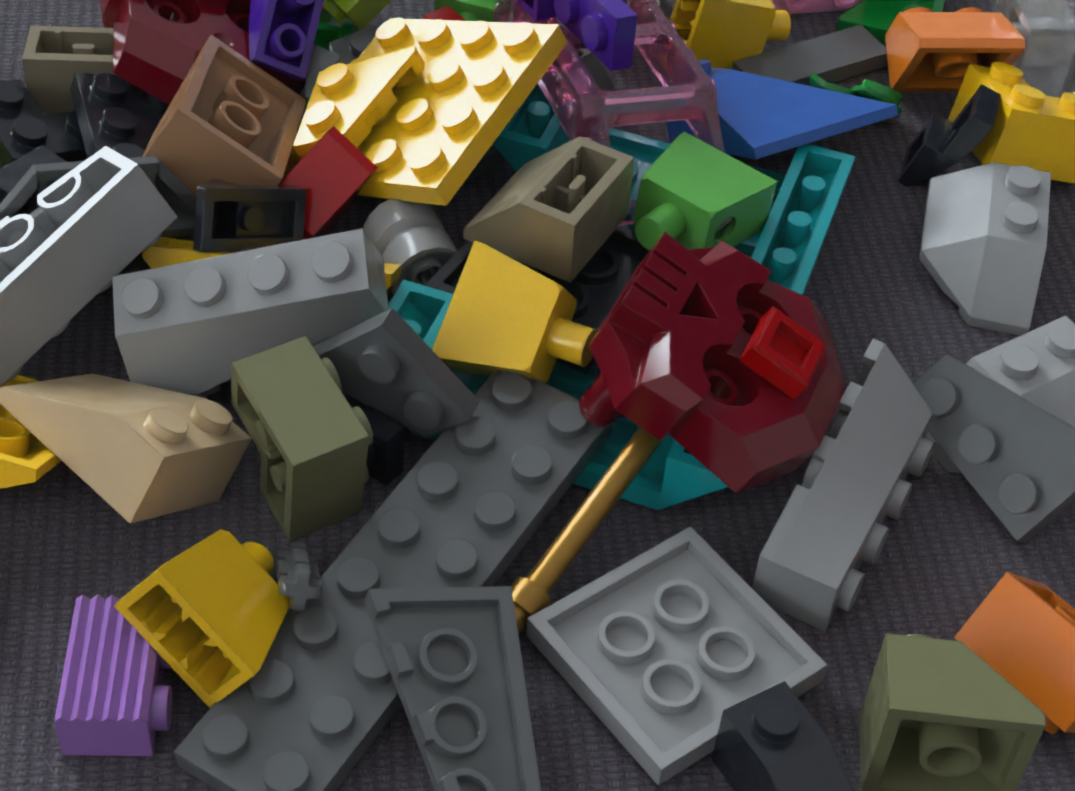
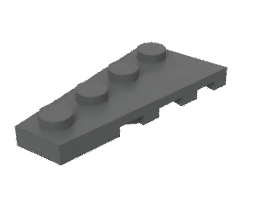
(460, 683)

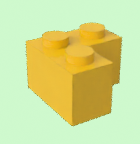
(1028, 124)

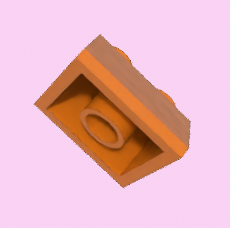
(935, 48)
(1030, 642)

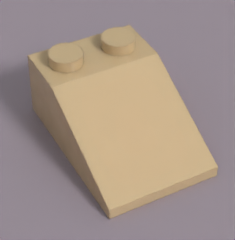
(133, 441)

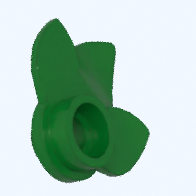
(867, 89)

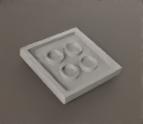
(670, 649)

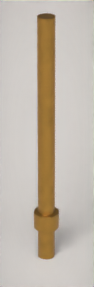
(532, 592)

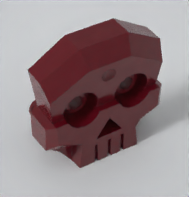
(163, 38)
(677, 372)

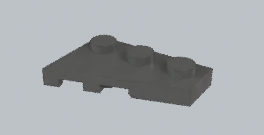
(1002, 445)

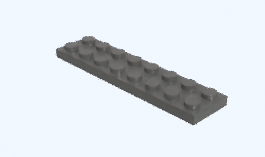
(444, 525)

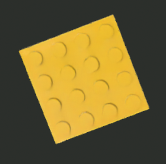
(455, 107)

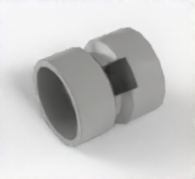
(410, 236)

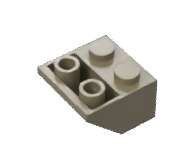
(54, 56)
(558, 208)

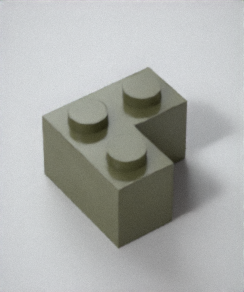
(306, 436)

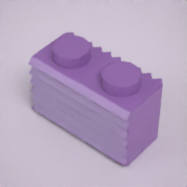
(110, 686)

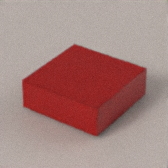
(783, 352)

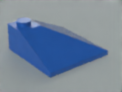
(775, 115)

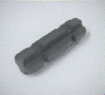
(298, 576)

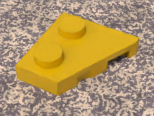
(354, 97)

